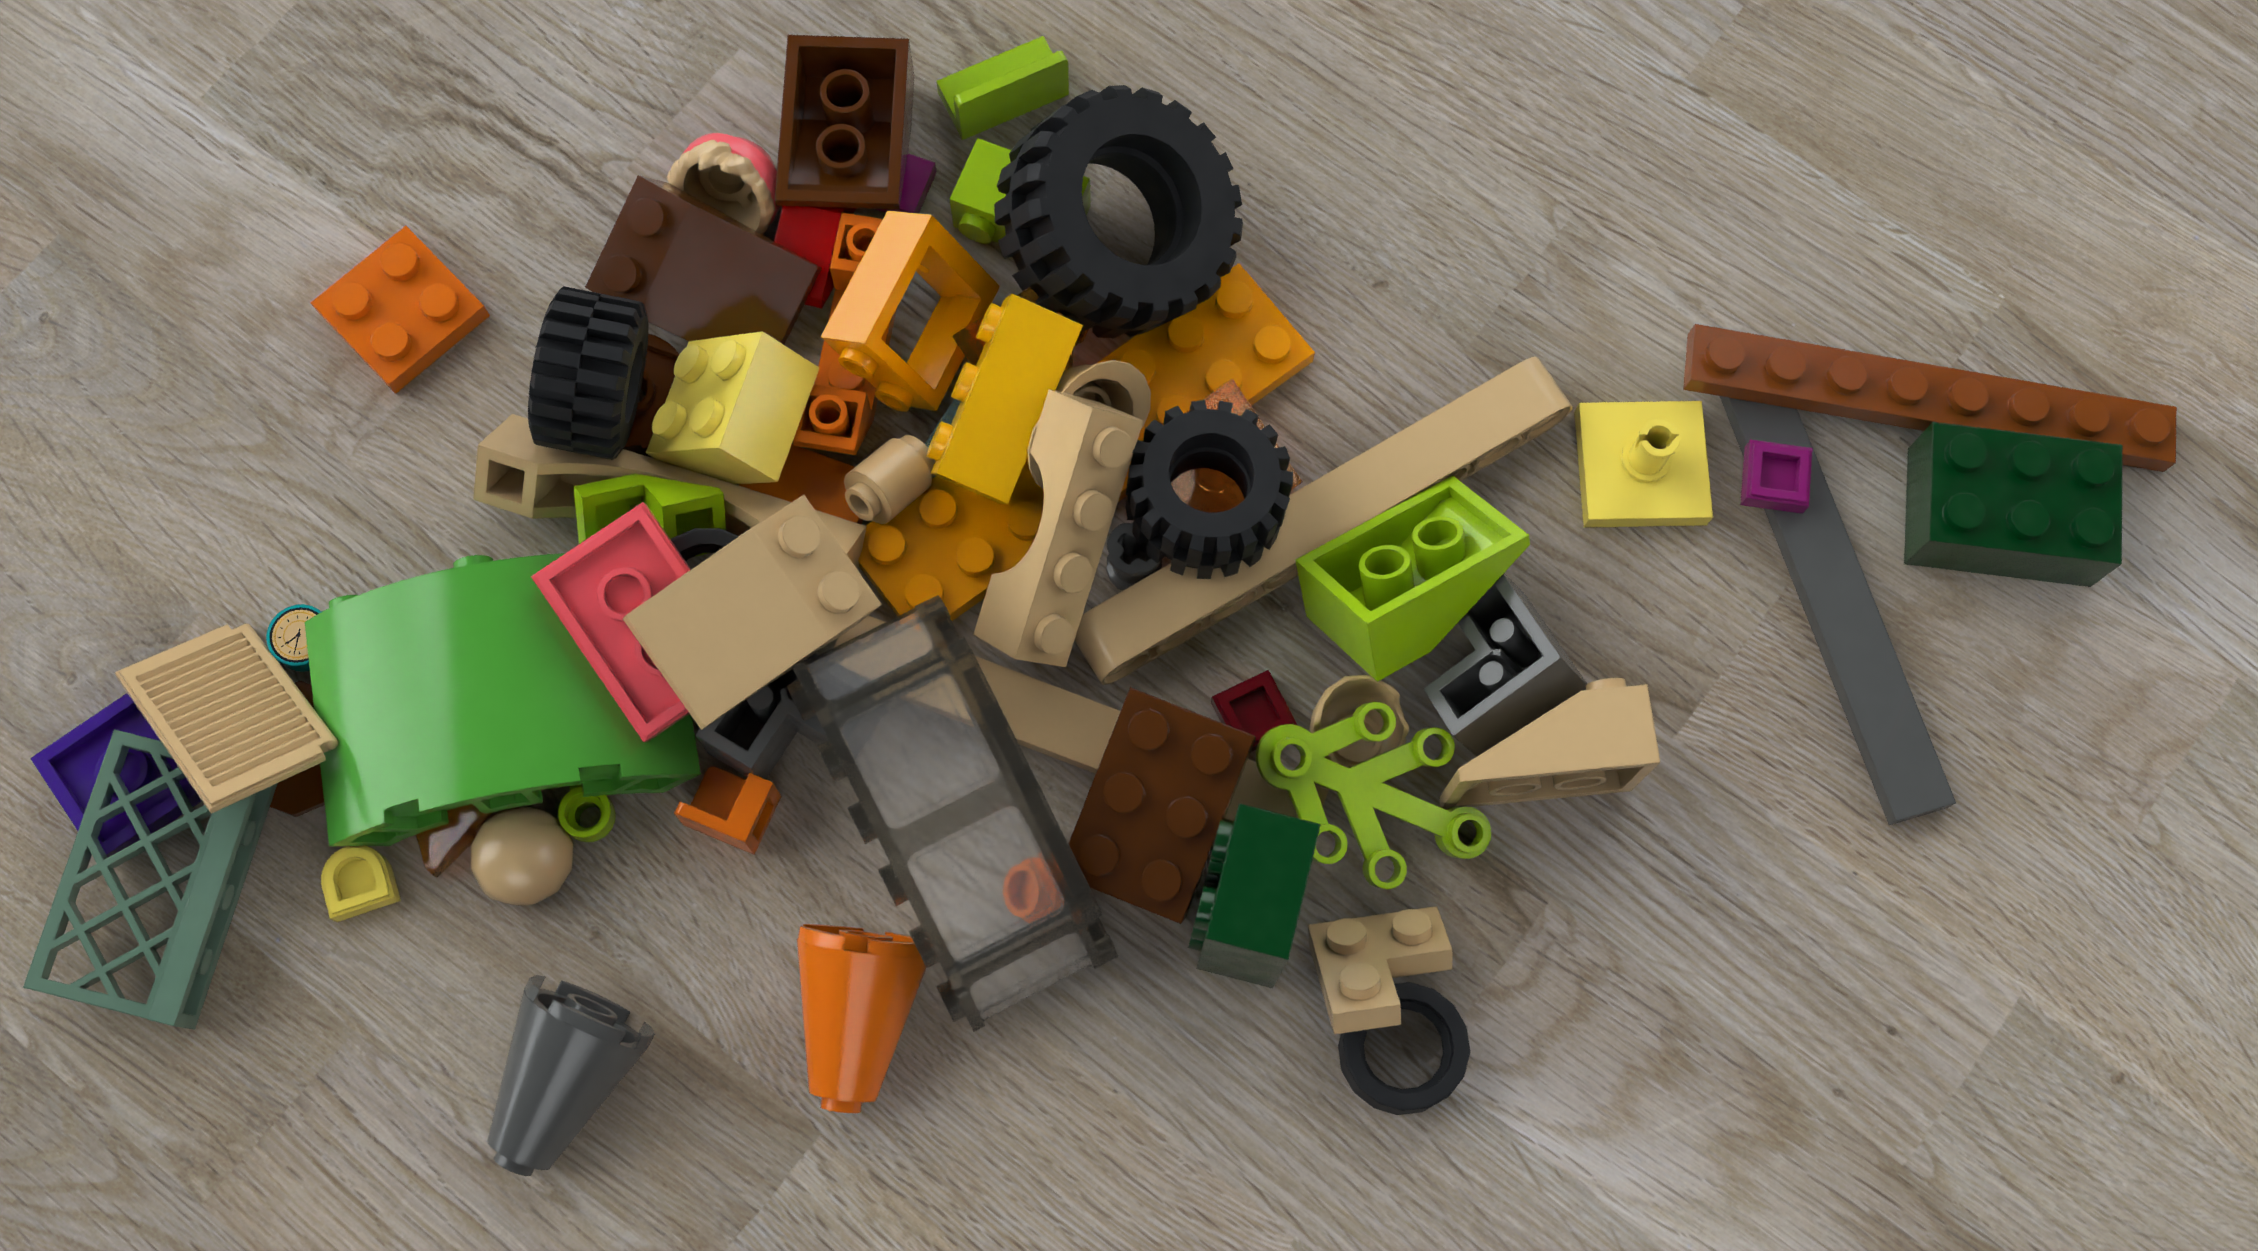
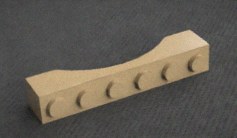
(540, 483)

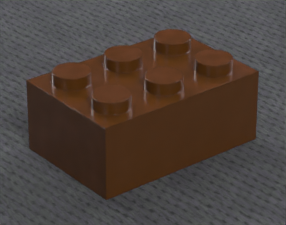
(1158, 804)

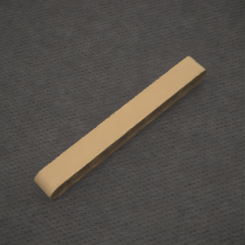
(1451, 441)

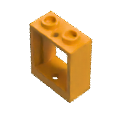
(899, 249)

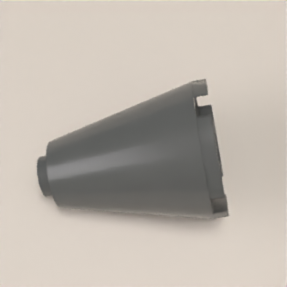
(559, 1071)

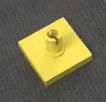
(1643, 464)

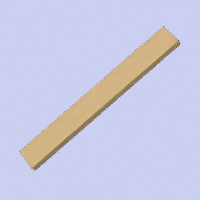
(1080, 728)

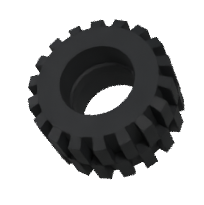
(587, 373)
(1219, 443)

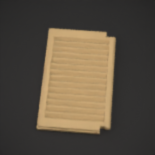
(228, 714)

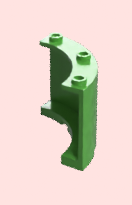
(464, 698)

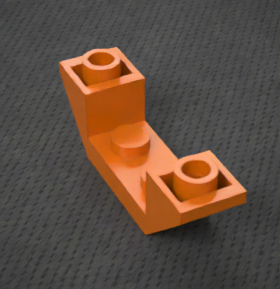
(840, 401)

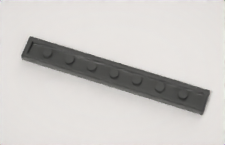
(1849, 630)

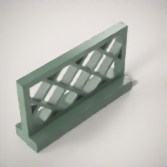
(203, 910)

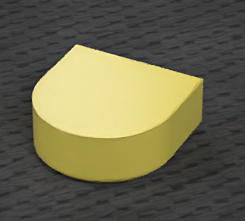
(357, 882)

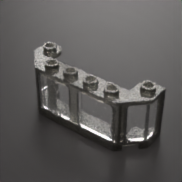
(953, 812)

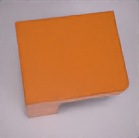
(731, 808)

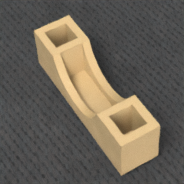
(1083, 466)

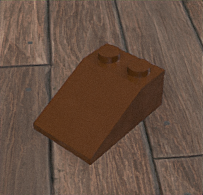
(845, 122)
(700, 268)

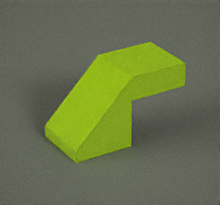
(674, 503)

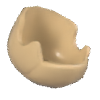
(1341, 702)
(521, 856)

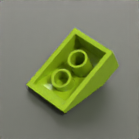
(1408, 575)

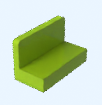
(1004, 87)

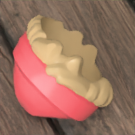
(730, 177)

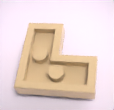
(1363, 956)

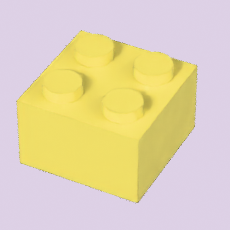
(733, 408)

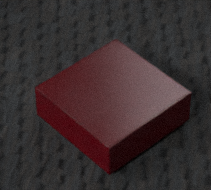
(1253, 706)

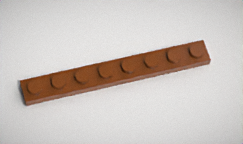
(1919, 393)

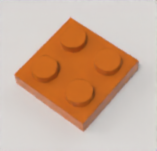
(400, 309)

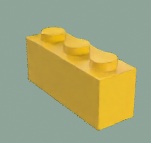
(1002, 397)

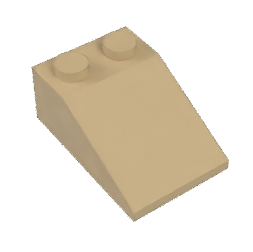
(752, 611)
(1582, 747)

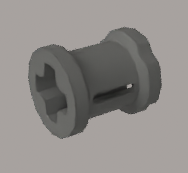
(1120, 573)

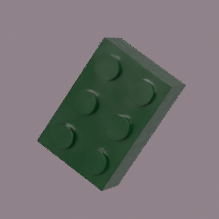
(2014, 504)
(1260, 885)

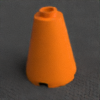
(853, 1008)

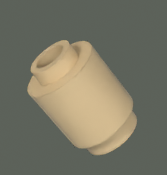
(889, 479)

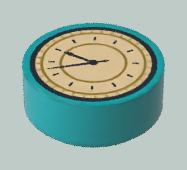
(288, 636)

